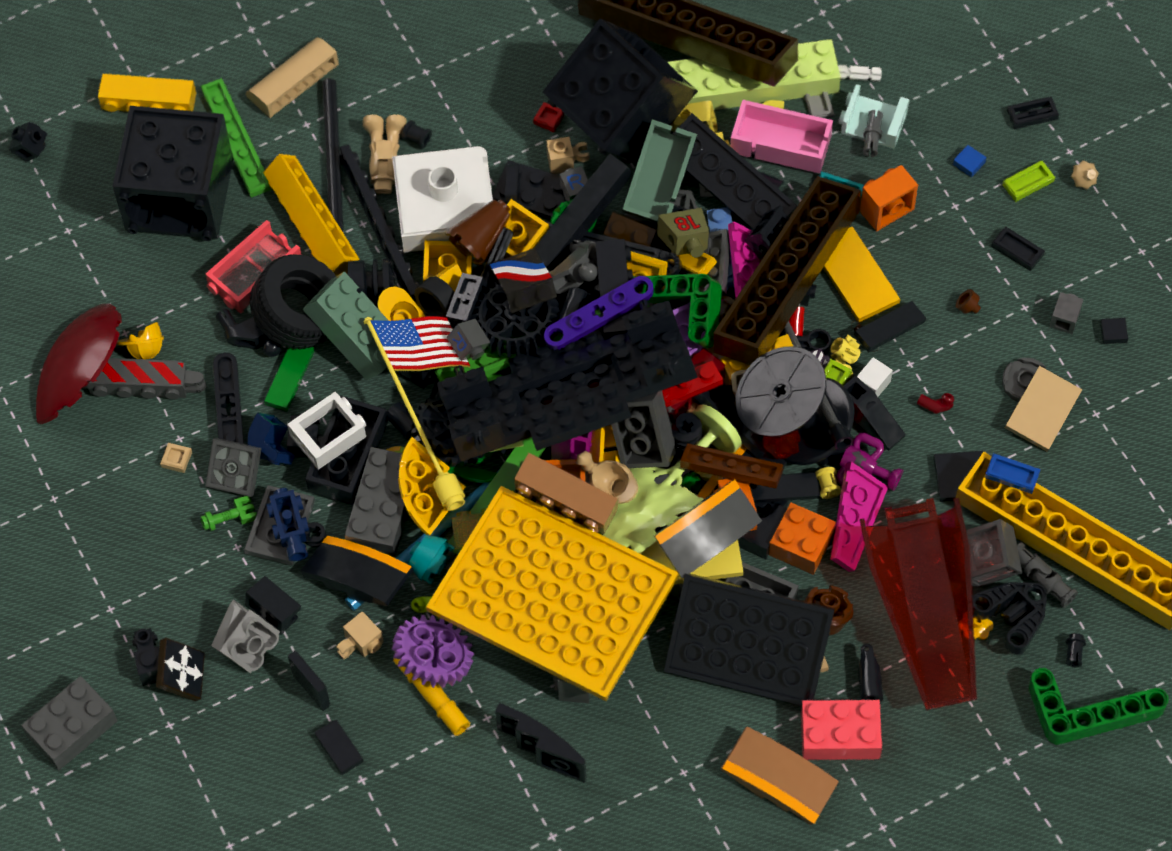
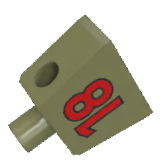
(684, 232)

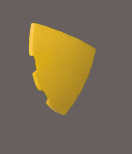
(416, 486)

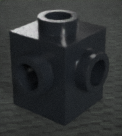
(27, 141)

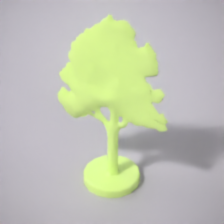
(660, 503)

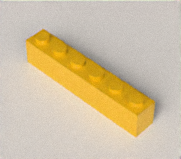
(309, 213)

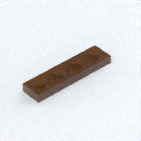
(731, 465)

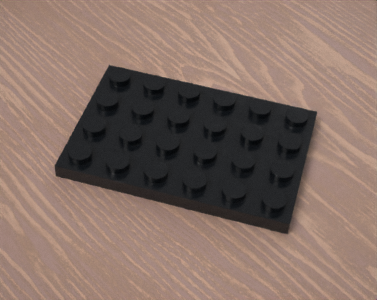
(748, 639)

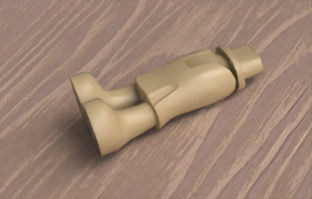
(382, 150)

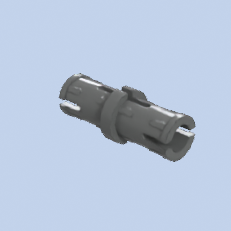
(872, 133)

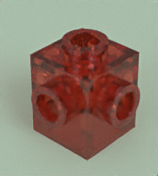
(782, 446)

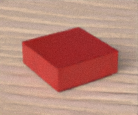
(548, 117)

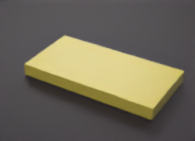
(723, 565)

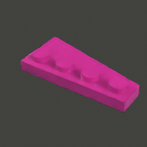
(742, 256)
(859, 499)

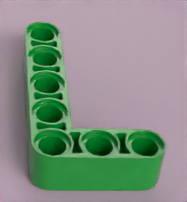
(698, 301)
(1090, 713)

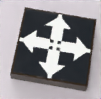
(180, 669)

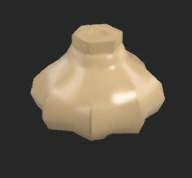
(1085, 175)

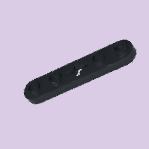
(227, 386)

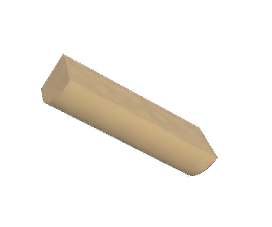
(293, 77)

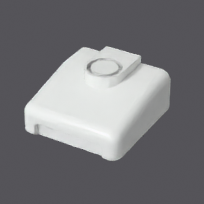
(439, 192)

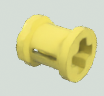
(828, 482)

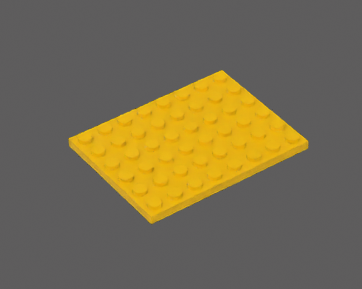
(552, 592)

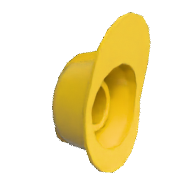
(398, 305)

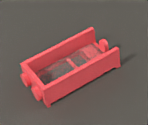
(240, 268)

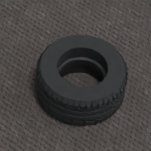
(271, 311)

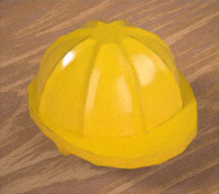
(146, 344)

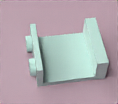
(856, 116)

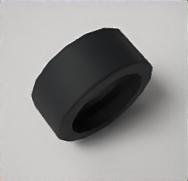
(434, 297)

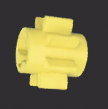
(845, 350)

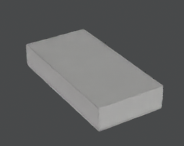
(819, 105)

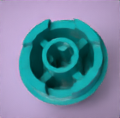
(430, 557)

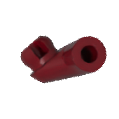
(936, 406)

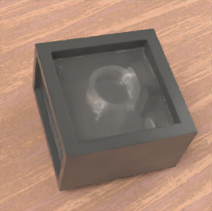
(993, 552)

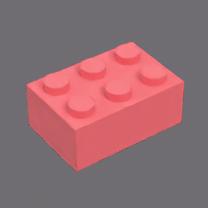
(841, 729)

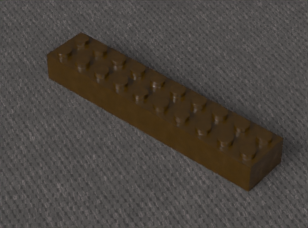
(702, 34)
(787, 271)

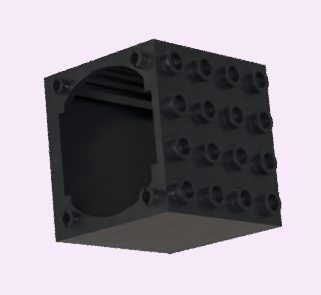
(616, 89)
(173, 172)

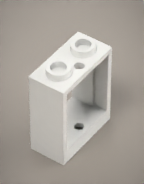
(323, 456)

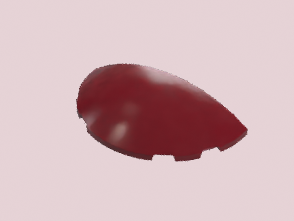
(76, 359)

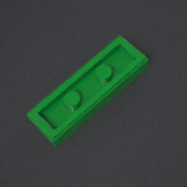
(288, 378)

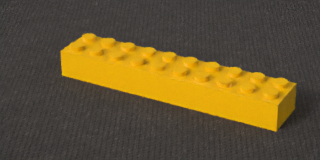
(1075, 541)

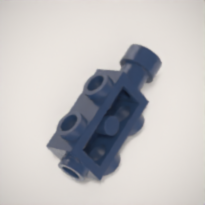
(289, 521)

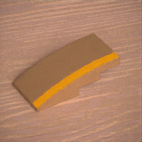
(779, 775)

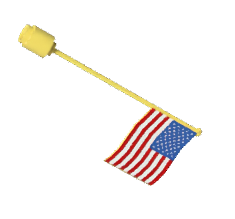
(420, 346)

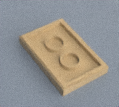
(1043, 408)

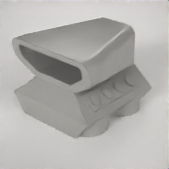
(245, 637)

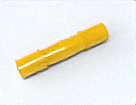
(439, 701)

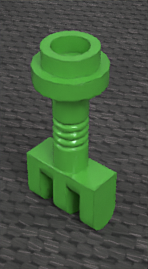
(241, 510)

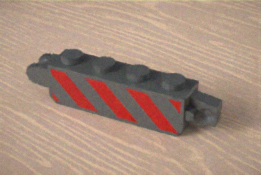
(146, 379)

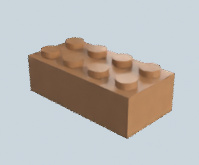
(566, 494)

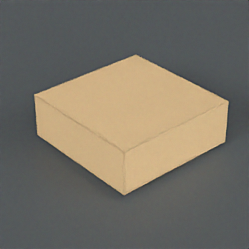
(176, 457)

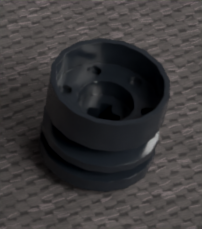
(371, 281)

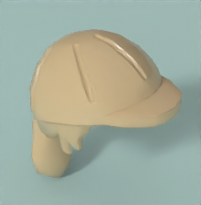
(610, 477)

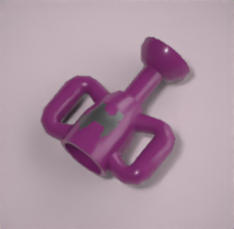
(868, 462)

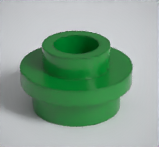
(692, 482)

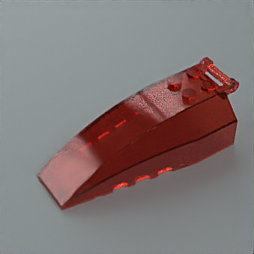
(928, 594)

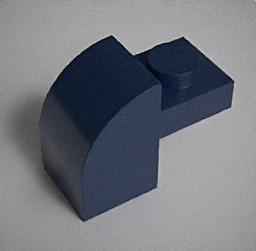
(267, 434)

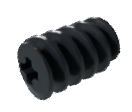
(686, 429)

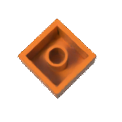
(888, 197)
(802, 538)

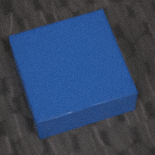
(969, 161)

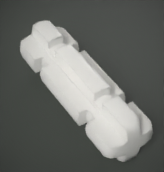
(860, 73)

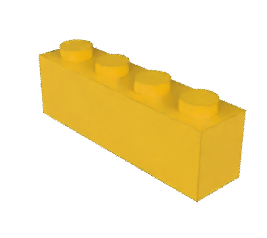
(123, 91)

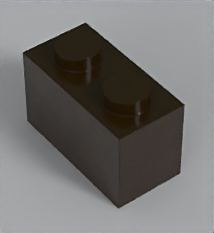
(630, 229)

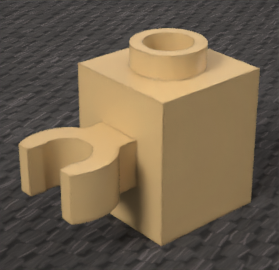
(562, 154)
(360, 635)

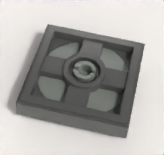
(233, 467)

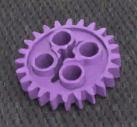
(416, 653)

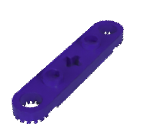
(583, 320)

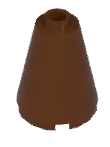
(480, 230)

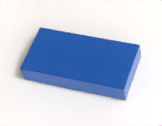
(1012, 473)

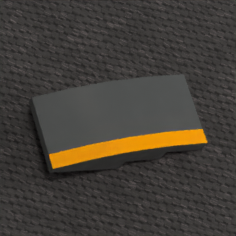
(708, 528)

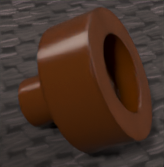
(968, 302)

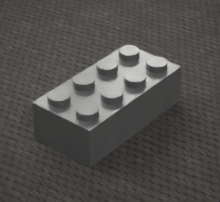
(378, 507)

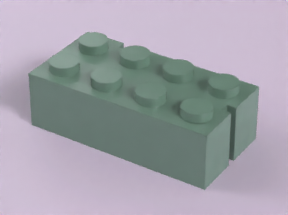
(659, 172)
(341, 316)

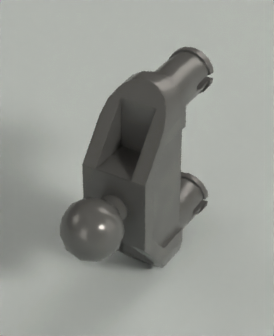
(577, 267)

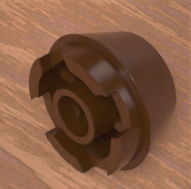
(834, 598)

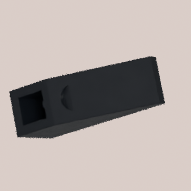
(873, 415)

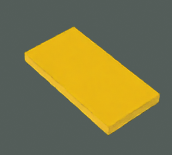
(859, 278)

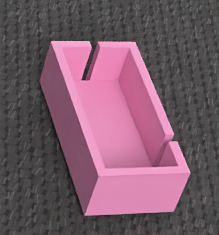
(781, 136)

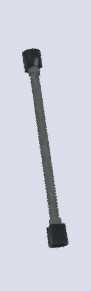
(838, 433)

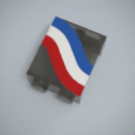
(523, 280)

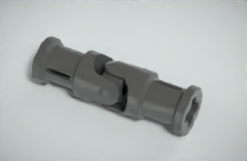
(1044, 575)

